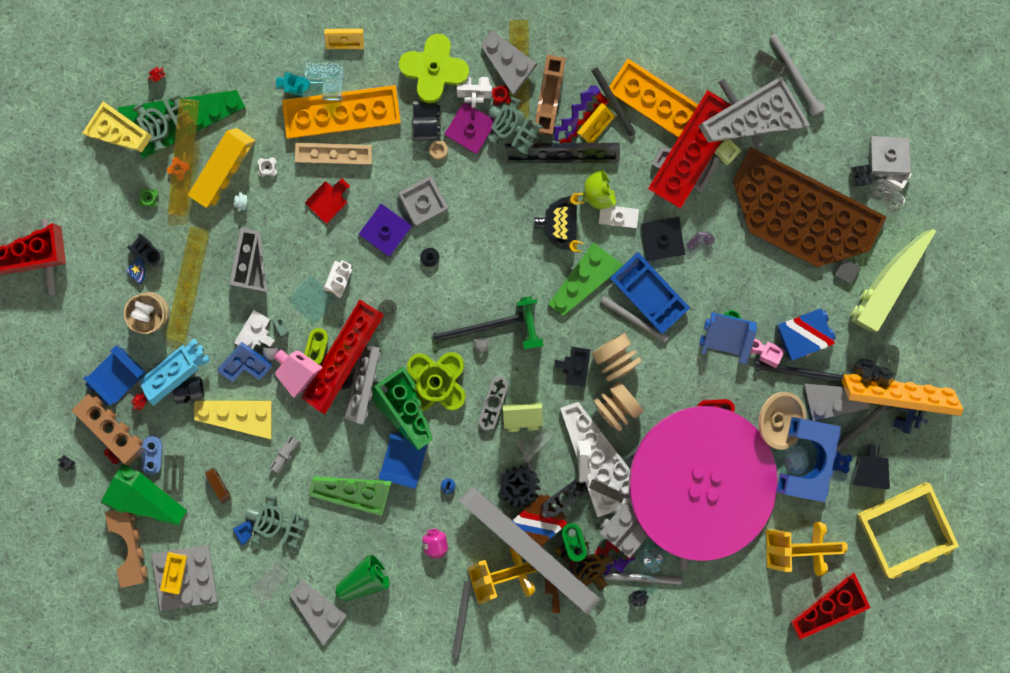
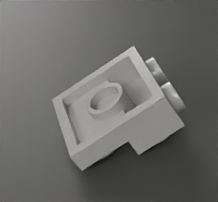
(623, 530)

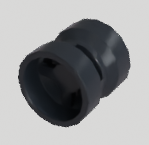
(861, 175)

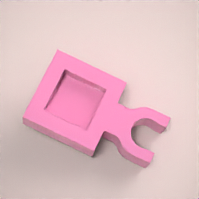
(769, 354)

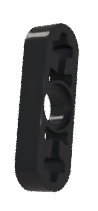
(556, 498)

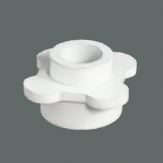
(262, 167)

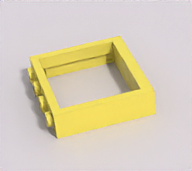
(928, 556)

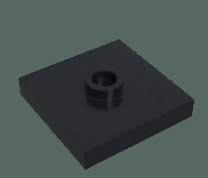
(663, 238)

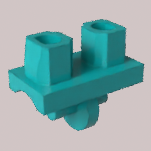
(293, 84)

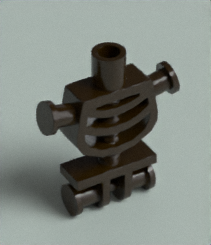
(596, 578)

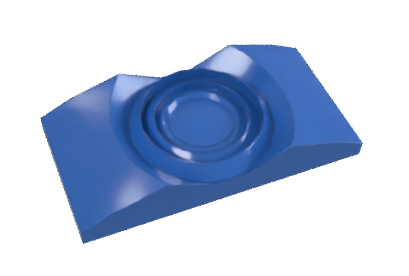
(649, 293)

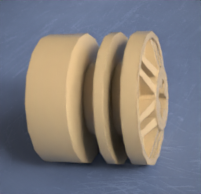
(159, 315)
(616, 357)
(618, 406)

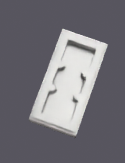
(619, 217)

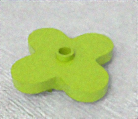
(432, 81)
(447, 369)

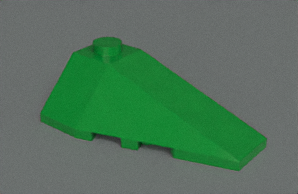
(400, 404)
(138, 495)

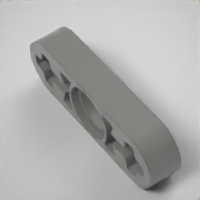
(502, 391)

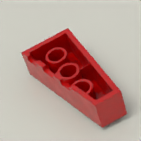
(35, 251)
(834, 606)

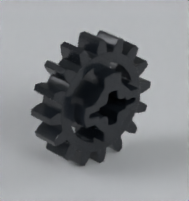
(524, 492)

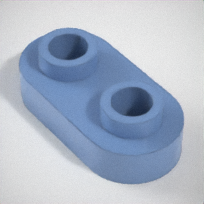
(152, 455)

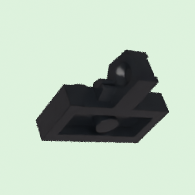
(575, 366)
(873, 373)

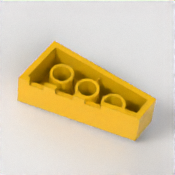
(221, 167)

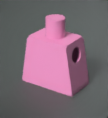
(296, 371)

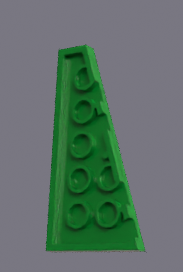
(211, 110)

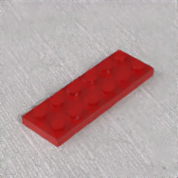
(688, 155)
(342, 356)

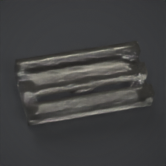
(174, 470)

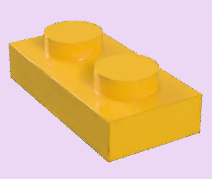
(344, 38)
(596, 124)
(173, 573)

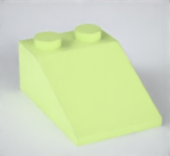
(523, 415)

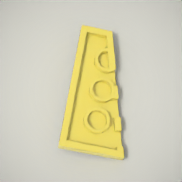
(116, 129)
(242, 416)

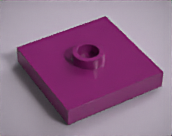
(470, 128)

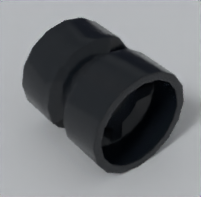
(188, 390)

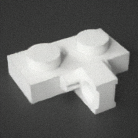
(255, 331)
(584, 455)

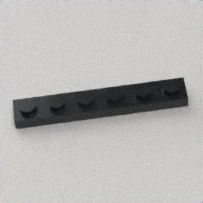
(565, 153)

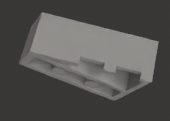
(248, 262)

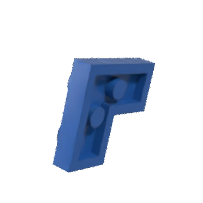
(244, 358)

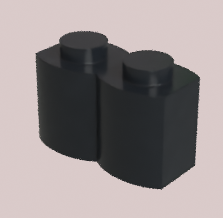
(425, 120)

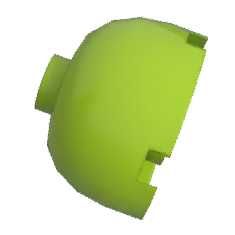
(598, 191)

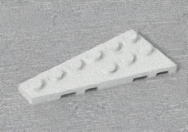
(605, 461)

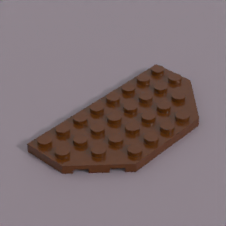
(802, 212)

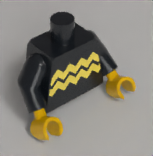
(561, 223)

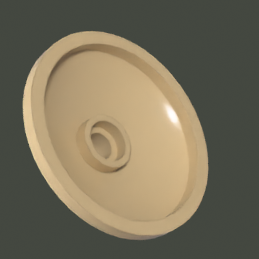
(781, 408)

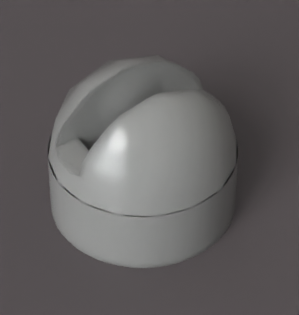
(481, 345)
(269, 353)

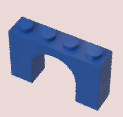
(816, 483)

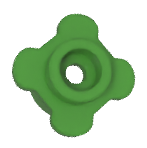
(143, 197)

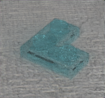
(330, 75)

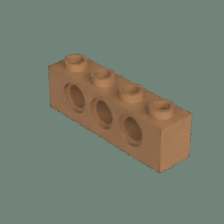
(85, 410)

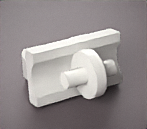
(475, 93)
(338, 278)

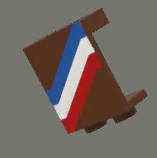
(538, 526)

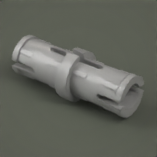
(284, 454)

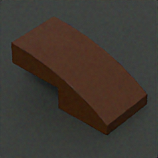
(551, 589)

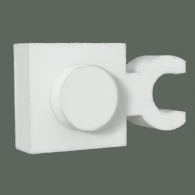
(896, 181)

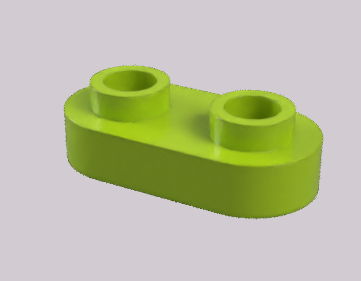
(317, 346)

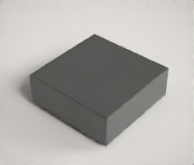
(847, 271)

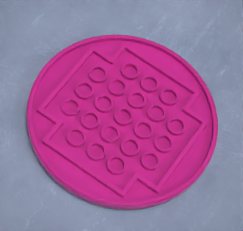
(702, 483)

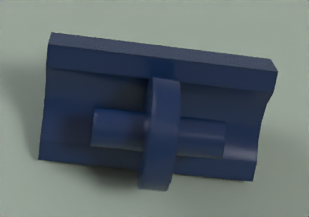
(906, 424)

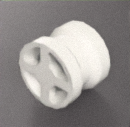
(142, 311)

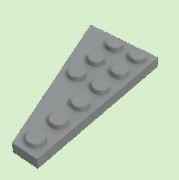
(762, 112)

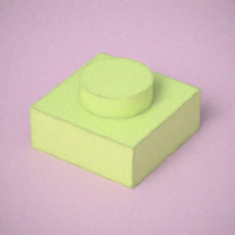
(727, 151)

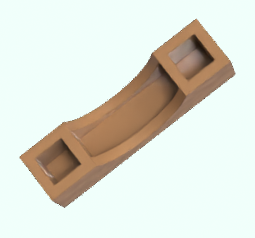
(549, 94)
(132, 570)

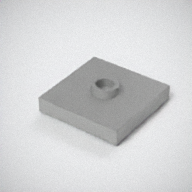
(890, 155)
(423, 201)

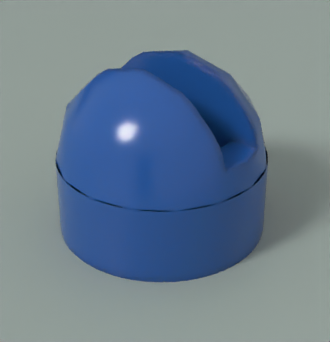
(451, 488)

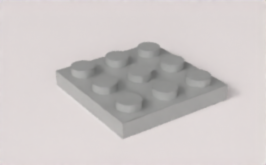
(198, 579)

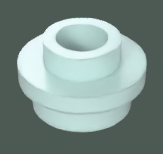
(240, 202)

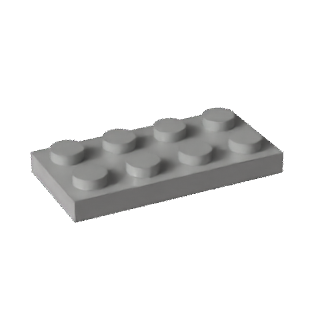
(362, 382)

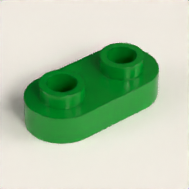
(574, 542)

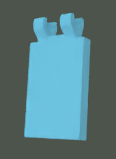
(172, 371)

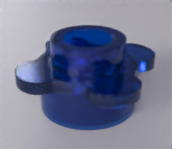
(846, 461)

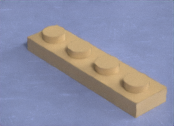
(333, 153)

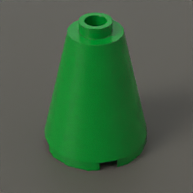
(363, 580)

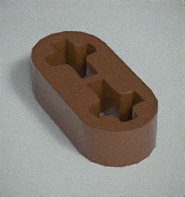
(218, 485)

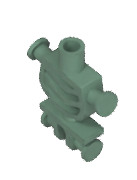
(164, 119)
(510, 123)
(257, 516)

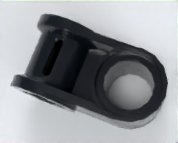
(144, 249)

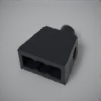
(871, 469)

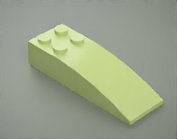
(888, 285)

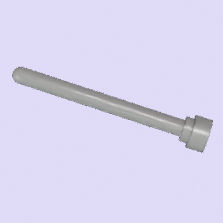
(815, 106)

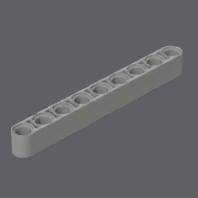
(529, 550)

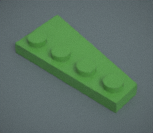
(588, 274)
(353, 493)

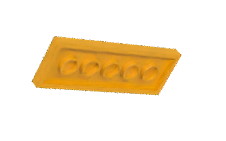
(652, 98)
(355, 111)
(903, 395)

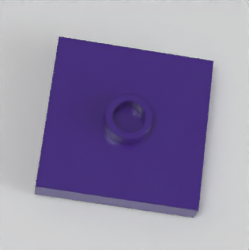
(385, 230)

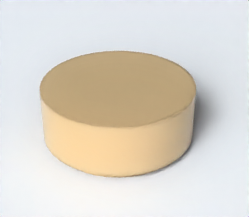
(438, 149)

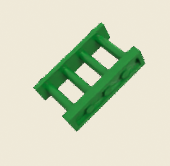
(532, 339)

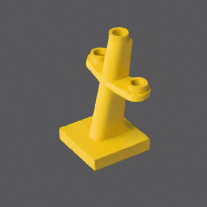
(781, 550)
(484, 581)

